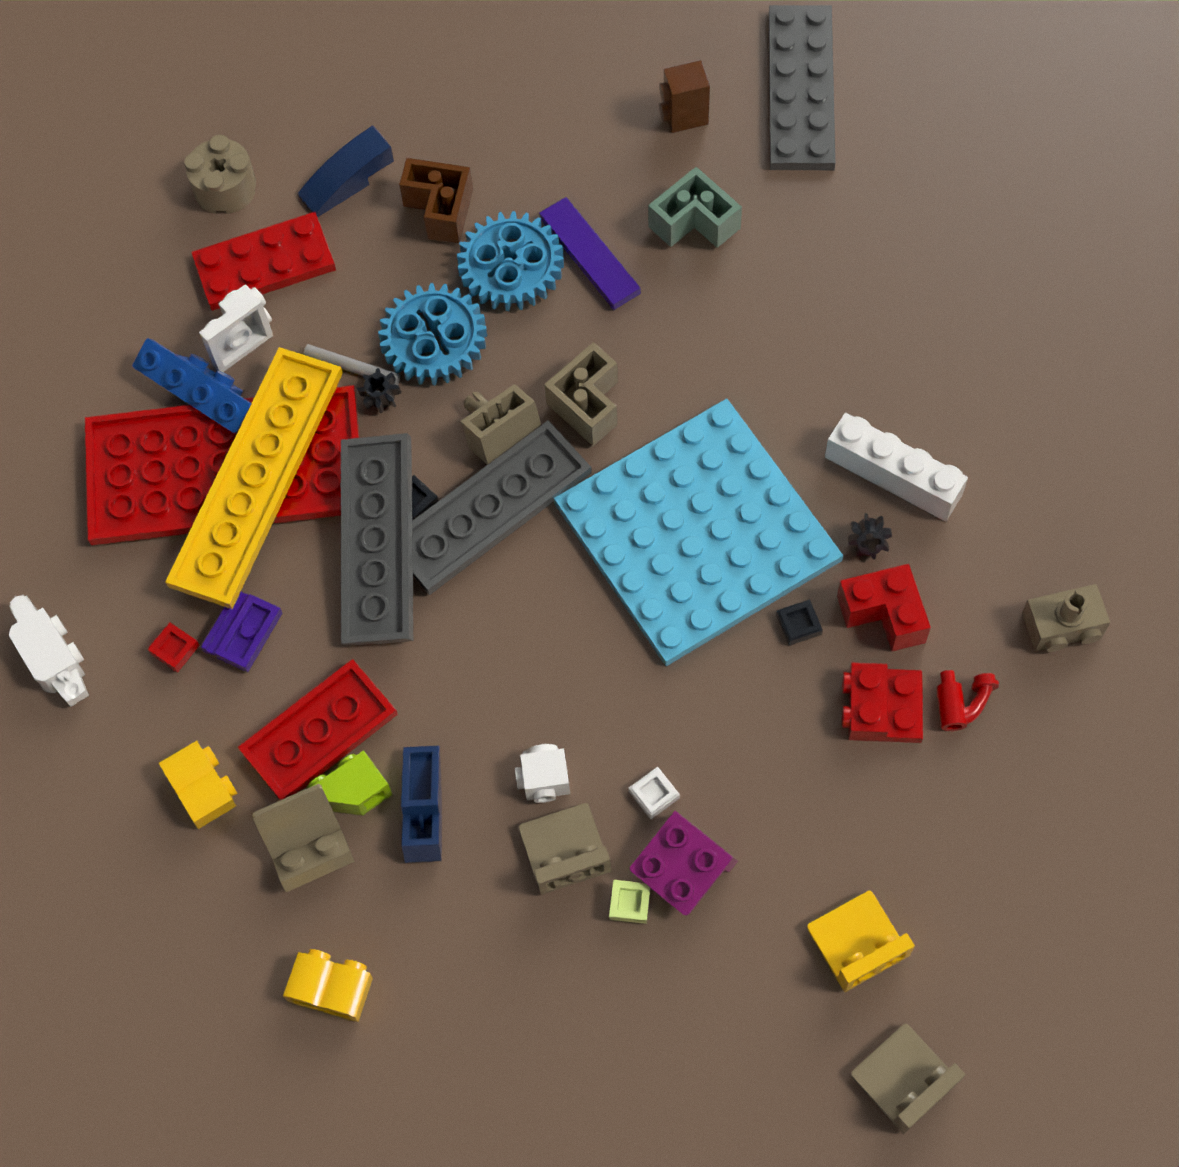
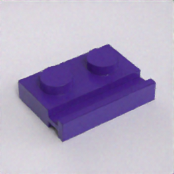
(242, 631)

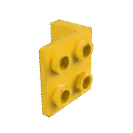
(859, 940)

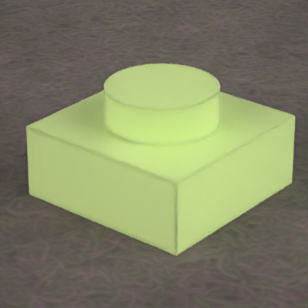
(629, 901)

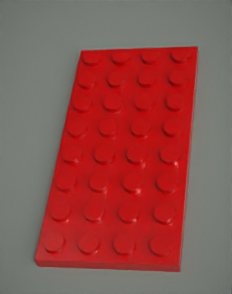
(158, 465)

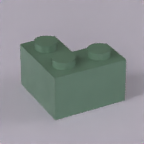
(694, 204)

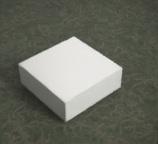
(654, 793)

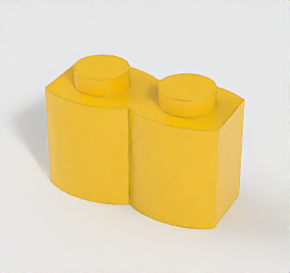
(198, 784)
(328, 985)

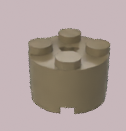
(221, 175)

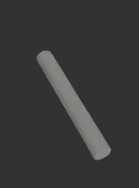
(345, 362)

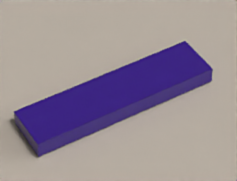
(590, 253)

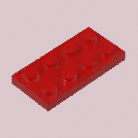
(265, 259)
(318, 730)

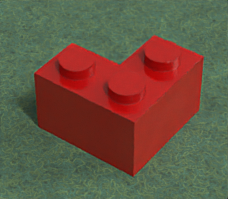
(887, 597)

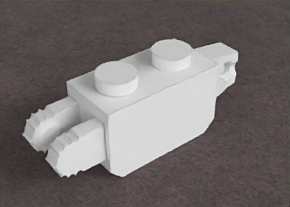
(46, 652)

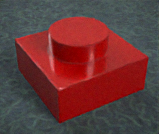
(173, 647)

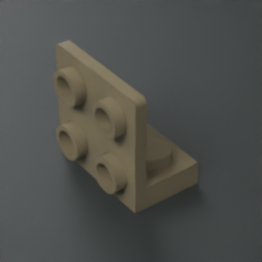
(303, 837)
(564, 848)
(905, 1077)

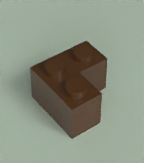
(440, 191)

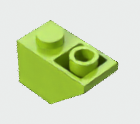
(354, 785)

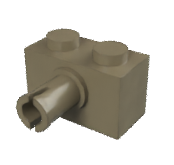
(498, 423)
(1066, 618)

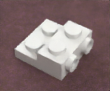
(239, 328)

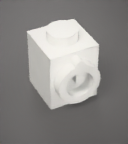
(543, 773)

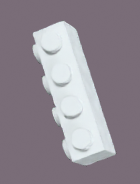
(896, 466)

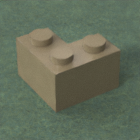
(579, 392)

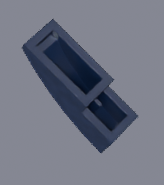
(346, 171)
(421, 804)

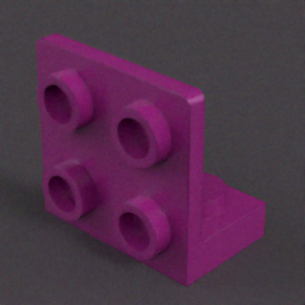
(681, 863)

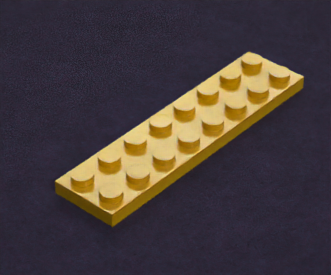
(254, 478)

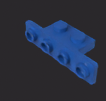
(194, 383)

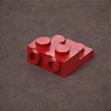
(883, 703)

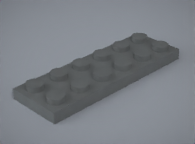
(801, 87)
(493, 505)
(376, 540)

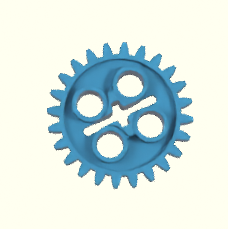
(510, 260)
(459, 319)

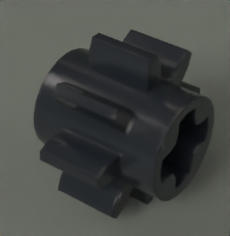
(379, 381)
(869, 526)

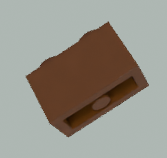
(685, 96)

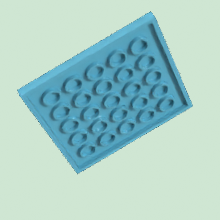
(697, 531)

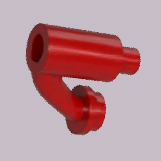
(953, 713)

